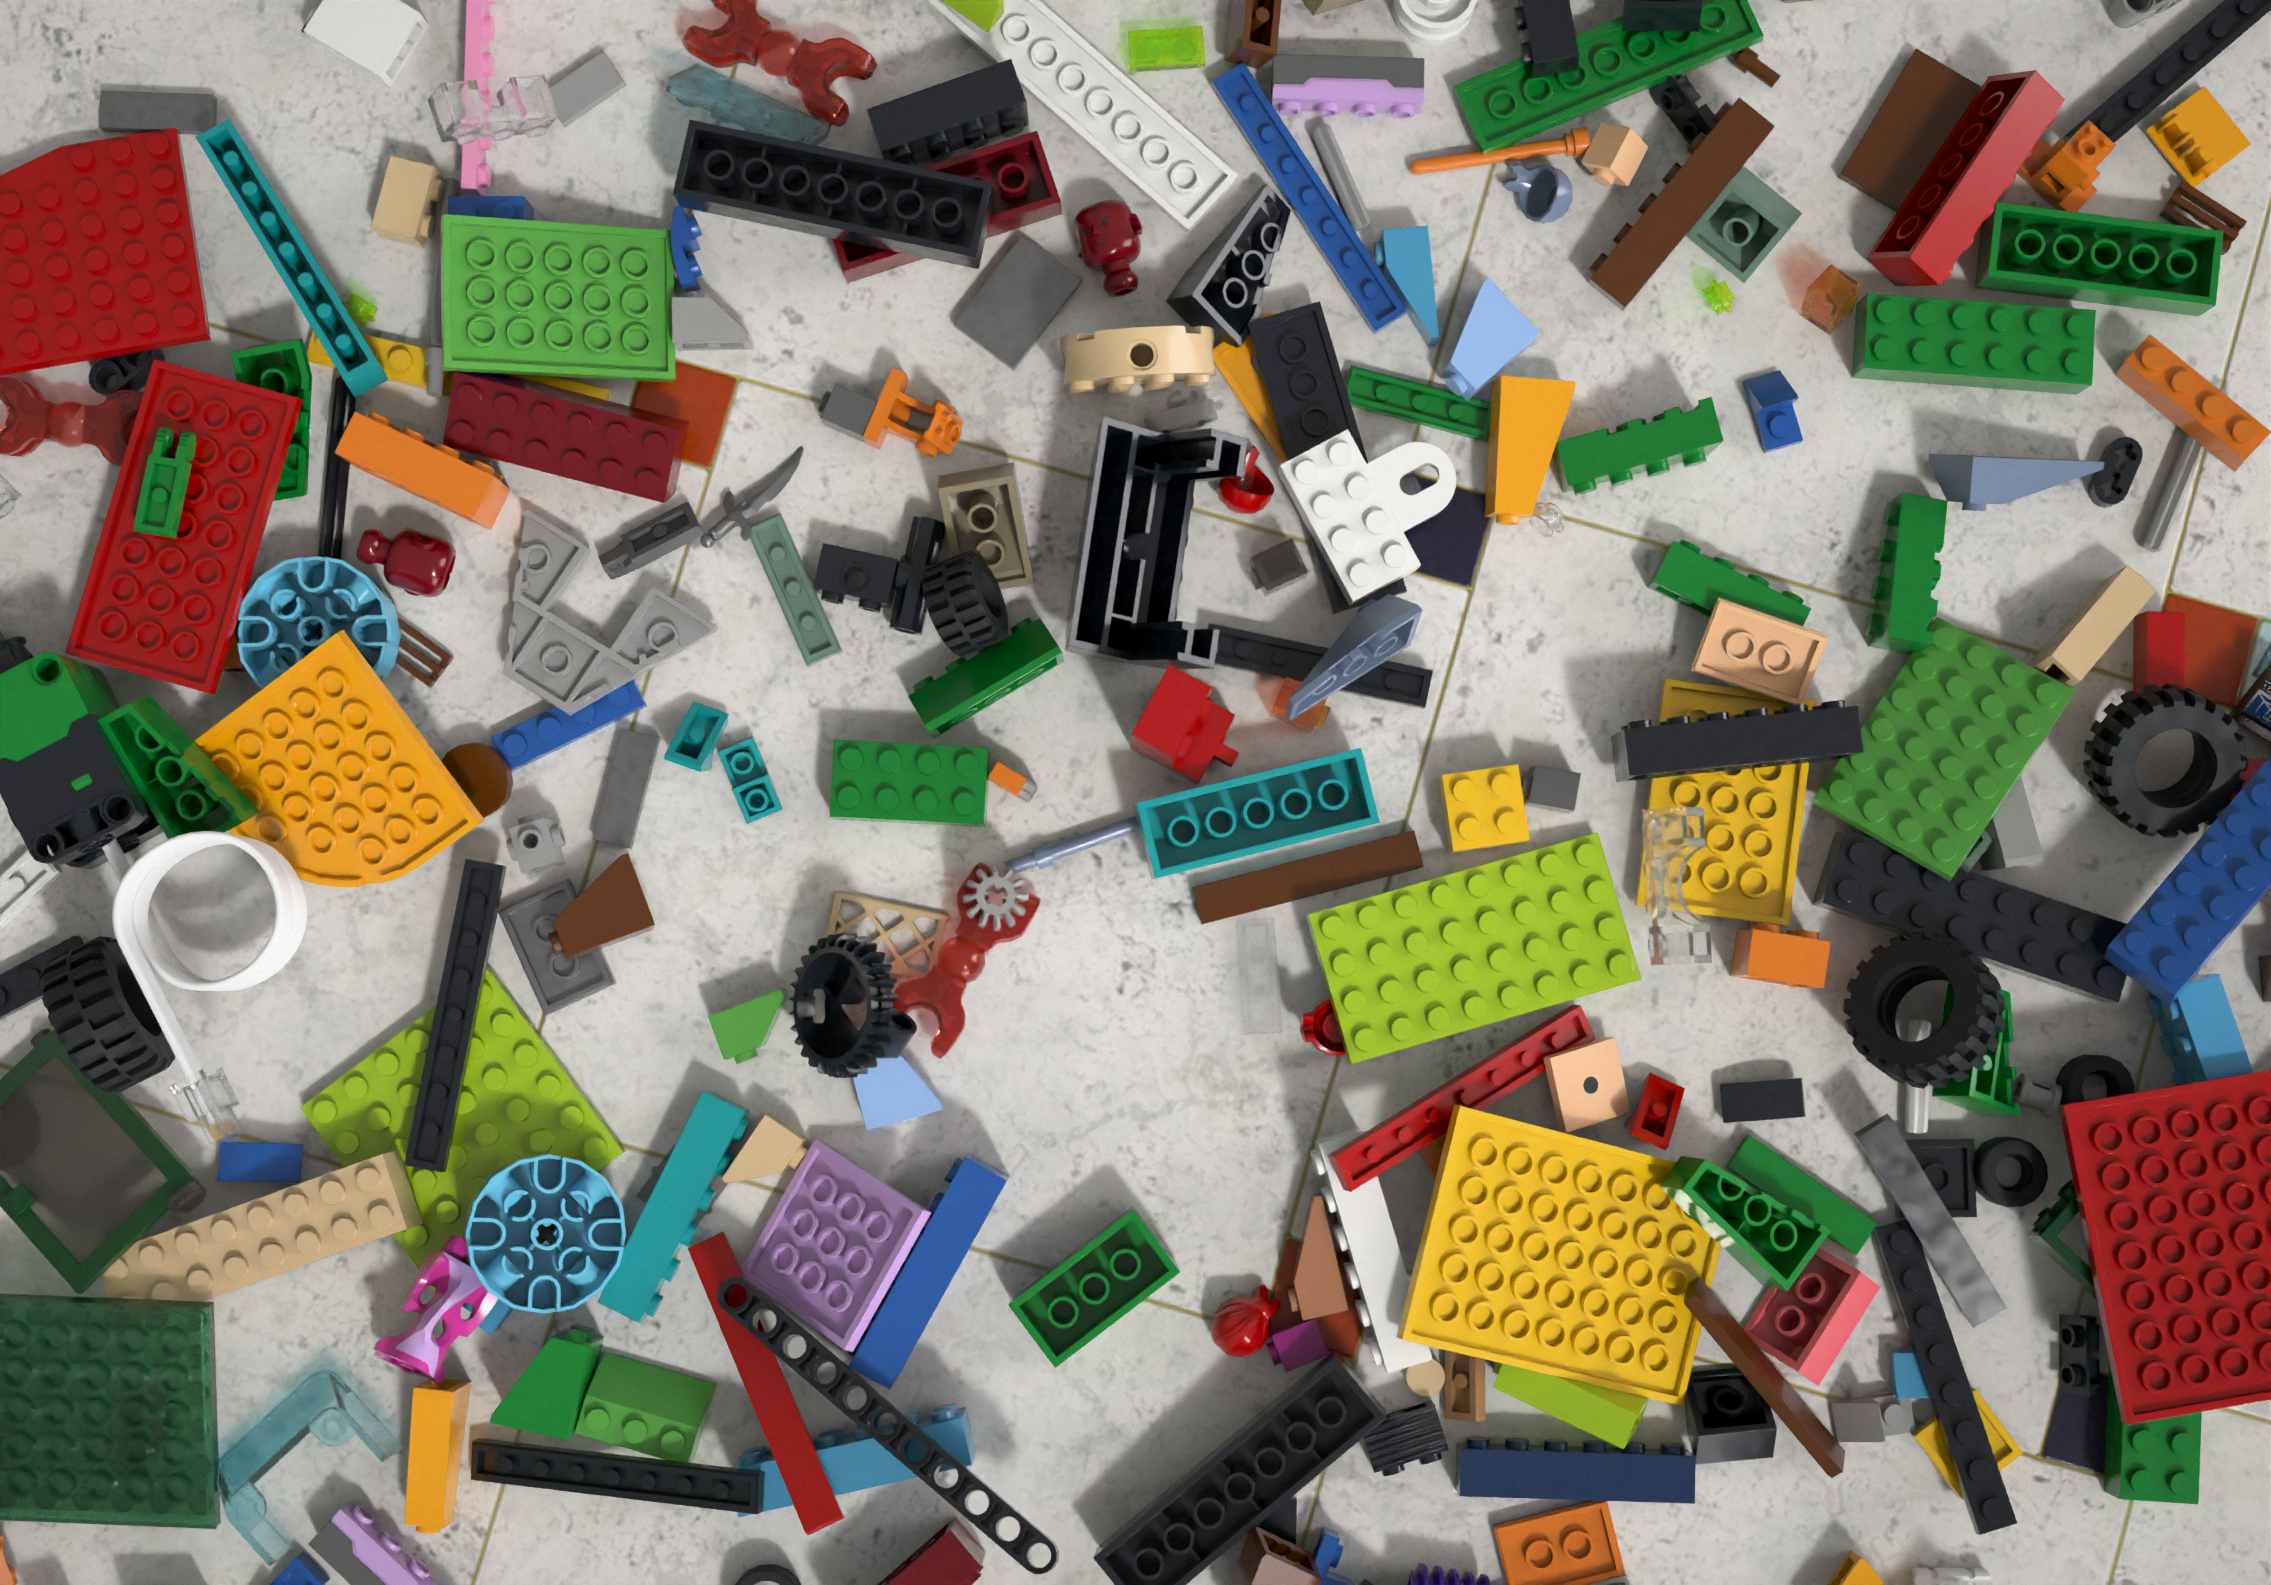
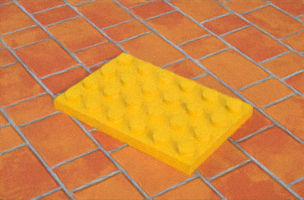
(1748, 817)

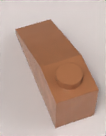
(1316, 1273)

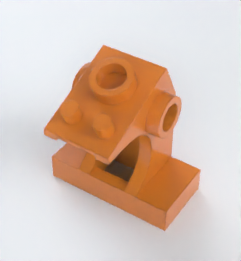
(2071, 164)
(895, 410)

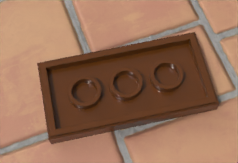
(1908, 130)

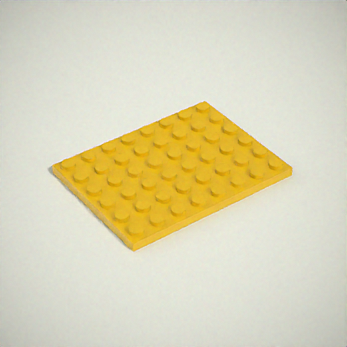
(1558, 1259)

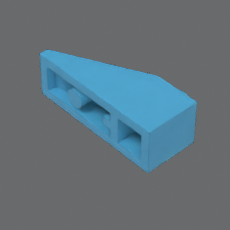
(1408, 269)

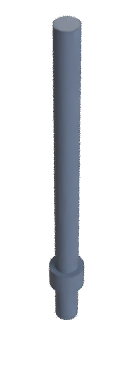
(1044, 856)

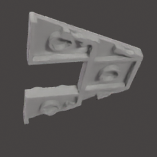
(560, 659)

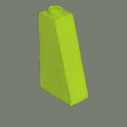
(1589, 1407)

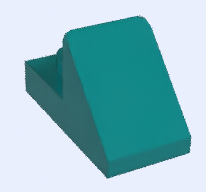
(697, 737)

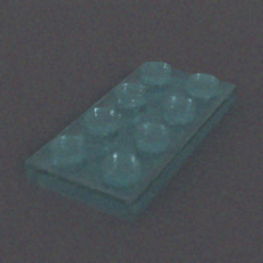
(745, 106)

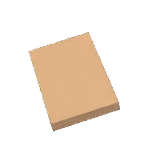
(1759, 652)

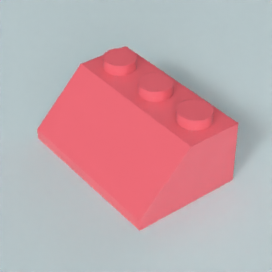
(1812, 1318)

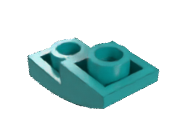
(750, 779)

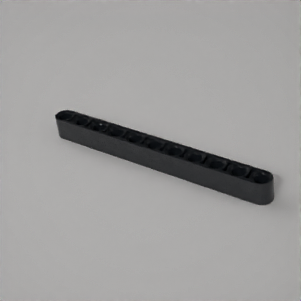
(868, 1416)

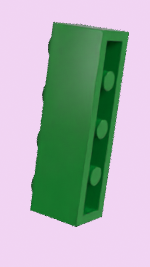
(1698, 581)

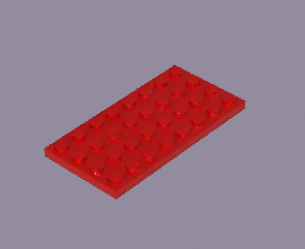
(175, 602)

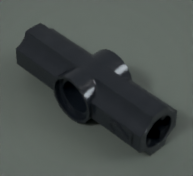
(922, 551)

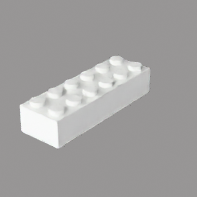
(1374, 1258)

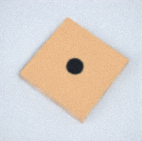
(1587, 1084)

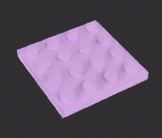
(834, 1244)

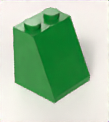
(553, 1386)

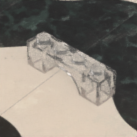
(1669, 843)

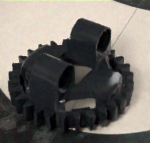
(848, 972)

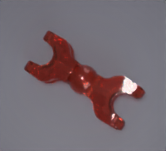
(780, 54)
(68, 422)
(959, 963)

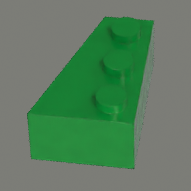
(1987, 1089)

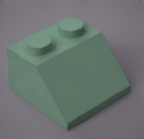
(1743, 224)

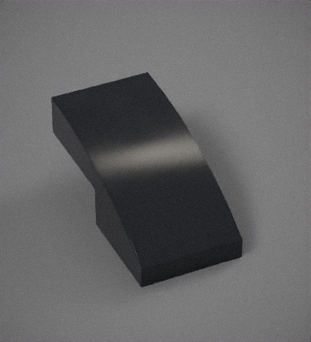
(1762, 1100)

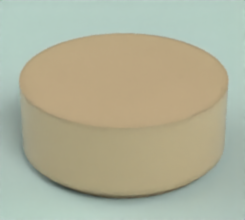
(1425, 1378)

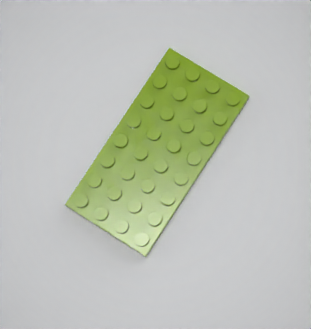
(1473, 948)

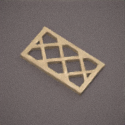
(909, 914)

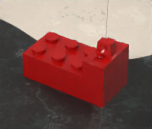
(1183, 727)

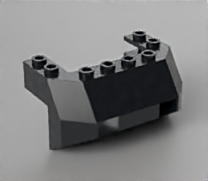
(1137, 543)

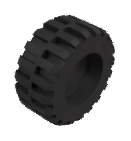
(2198, 793)
(104, 1016)
(1958, 1043)

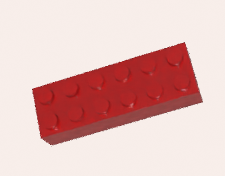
(1966, 179)

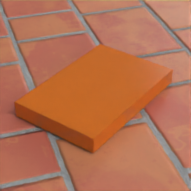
(1560, 1546)

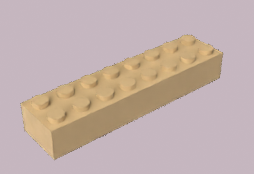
(269, 1234)

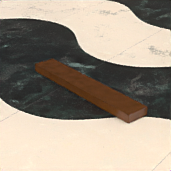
(1307, 877)
(1764, 1377)

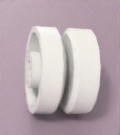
(1433, 20)

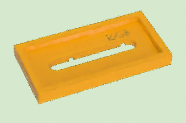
(1249, 389)

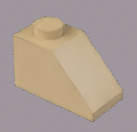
(767, 1151)

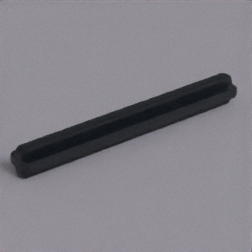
(336, 474)

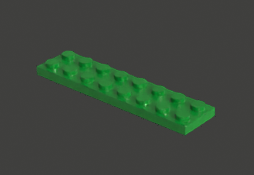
(1612, 65)

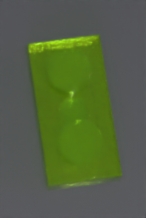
(1166, 49)

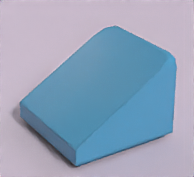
(1906, 1376)

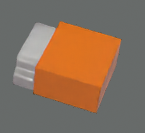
(1013, 782)

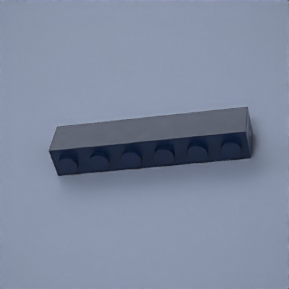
(1575, 1471)

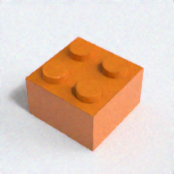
(1780, 958)

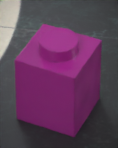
(1297, 1344)

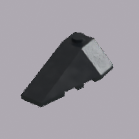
(1231, 274)

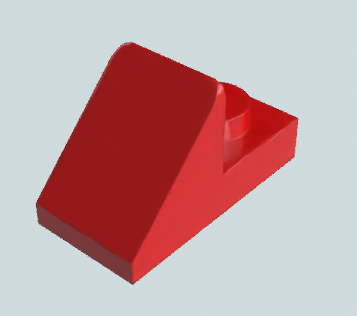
(1655, 1111)

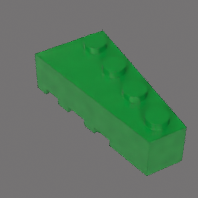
(1638, 448)
(1907, 574)

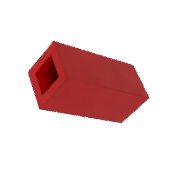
(2158, 649)

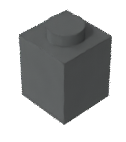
(846, 411)
(1550, 788)

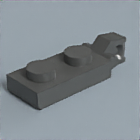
(652, 541)

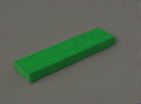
(1418, 403)
(1801, 1192)

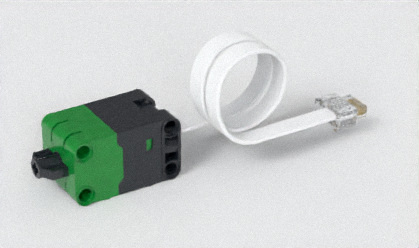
(79, 800)

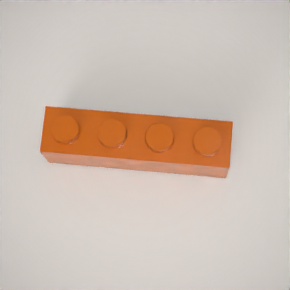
(2192, 403)

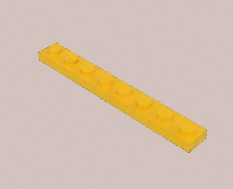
(407, 366)

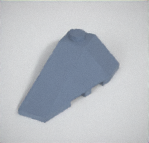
(1370, 639)

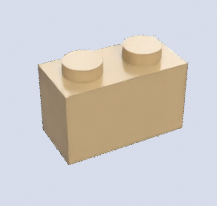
(408, 202)

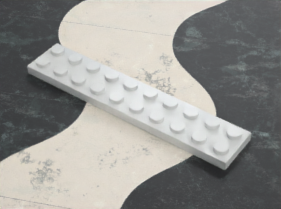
(1102, 108)

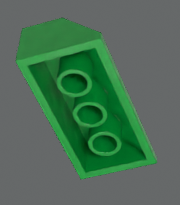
(985, 677)

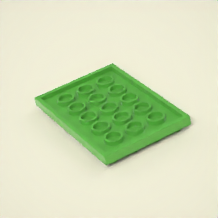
(556, 299)
(1944, 748)

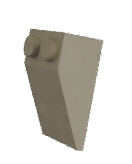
(987, 517)

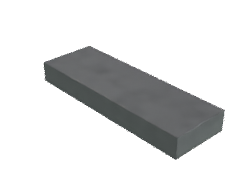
(157, 111)
(626, 788)

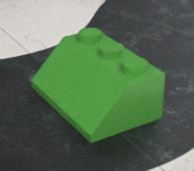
(646, 1408)

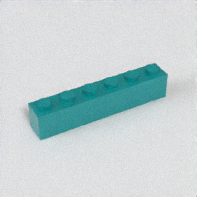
(673, 1206)

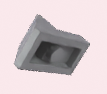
(1871, 1418)

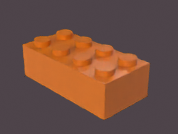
(422, 470)

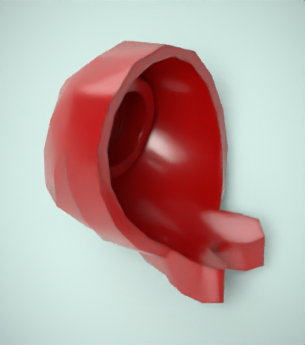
(1250, 491)
(1322, 1029)
(1243, 1323)

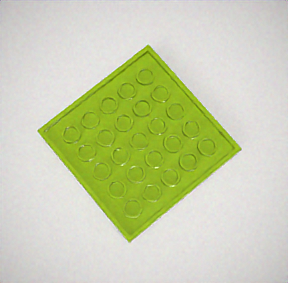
(510, 1108)

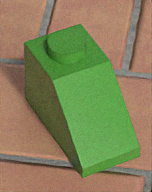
(747, 1025)

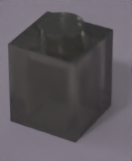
(1276, 568)

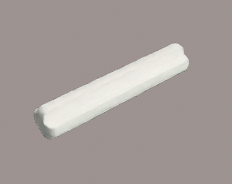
(1917, 1098)

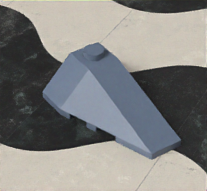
(2002, 479)

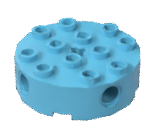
(309, 594)
(504, 1231)

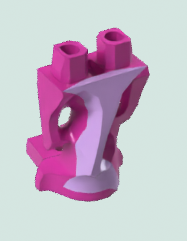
(454, 1284)

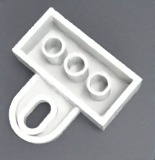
(1362, 512)

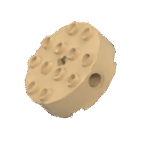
(1138, 357)

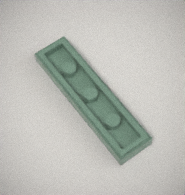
(794, 590)

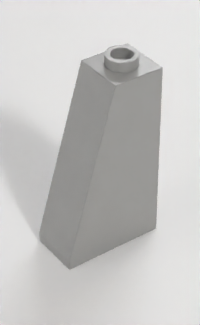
(2012, 833)

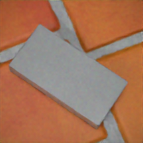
(585, 88)

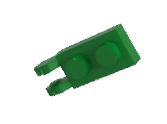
(165, 485)

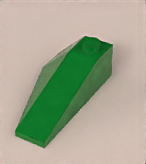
(283, 369)

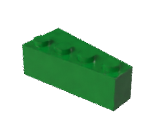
(173, 772)
(1748, 1223)

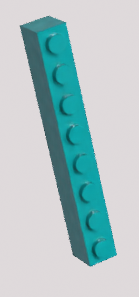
(292, 258)

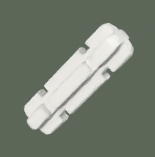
(1950, 1576)

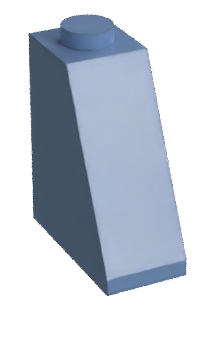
(1487, 342)
(894, 1093)

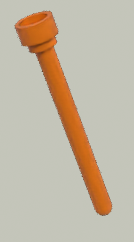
(1571, 144)

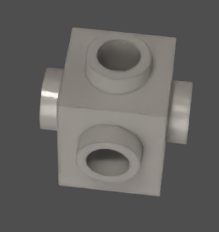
(548, 850)

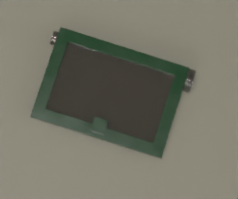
(82, 1165)

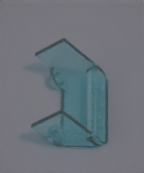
(316, 1405)

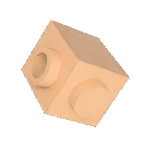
(1614, 155)

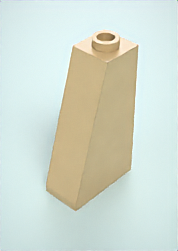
(2093, 627)

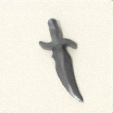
(752, 503)

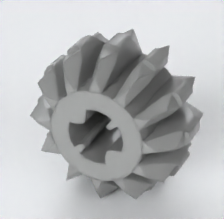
(991, 910)

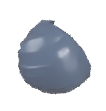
(1541, 190)

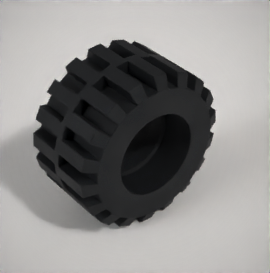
(965, 603)

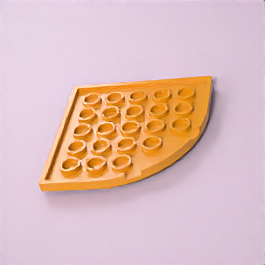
(339, 773)

